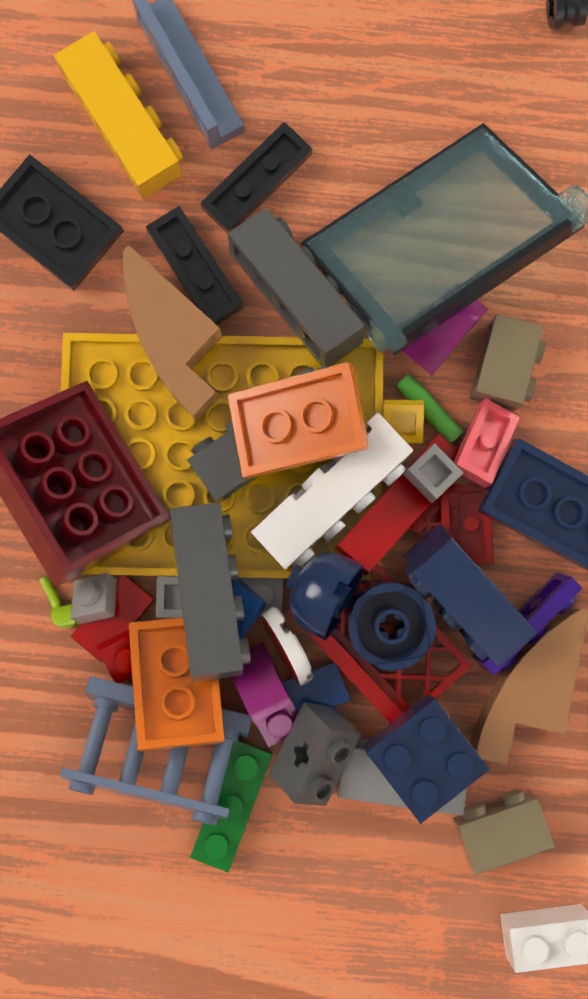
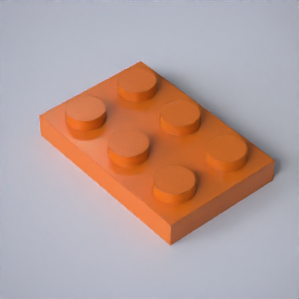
(298, 421)
(166, 703)

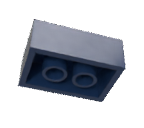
(466, 597)

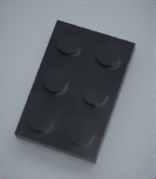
(54, 223)

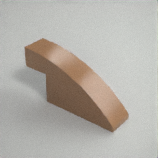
(170, 332)
(534, 689)

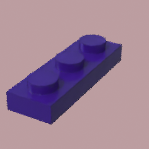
(551, 599)

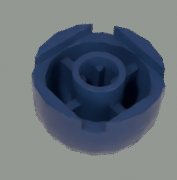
(323, 591)

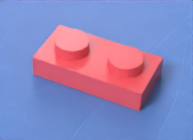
(486, 442)

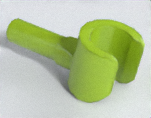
(59, 614)

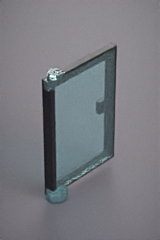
(444, 237)

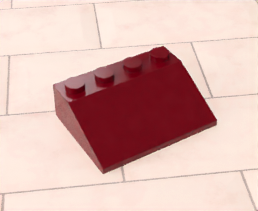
(73, 483)

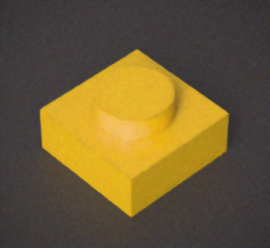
(406, 418)

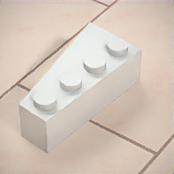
(331, 495)

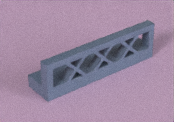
(189, 71)

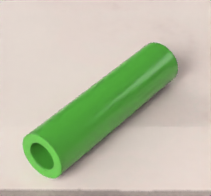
(433, 411)

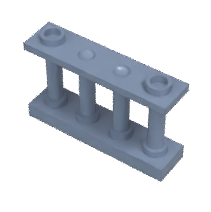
(107, 699)

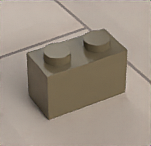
(508, 362)
(503, 831)

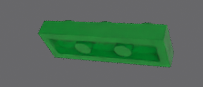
(239, 790)

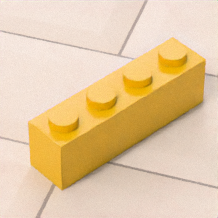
(119, 115)

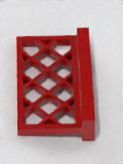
(373, 683)

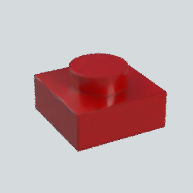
(117, 656)

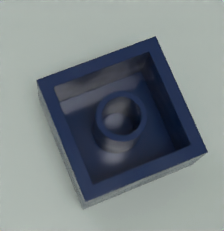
(425, 758)

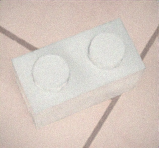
(546, 938)

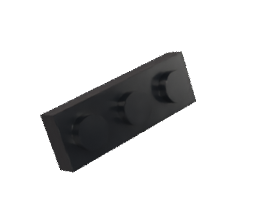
(256, 178)
(194, 266)

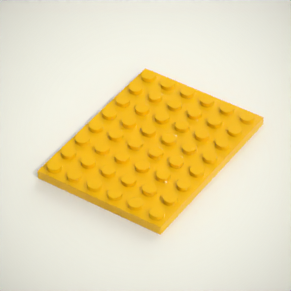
(164, 434)

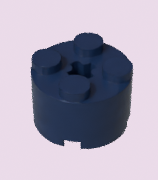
(410, 637)

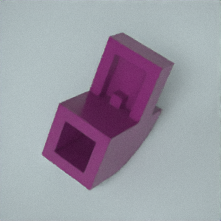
(439, 343)
(266, 696)

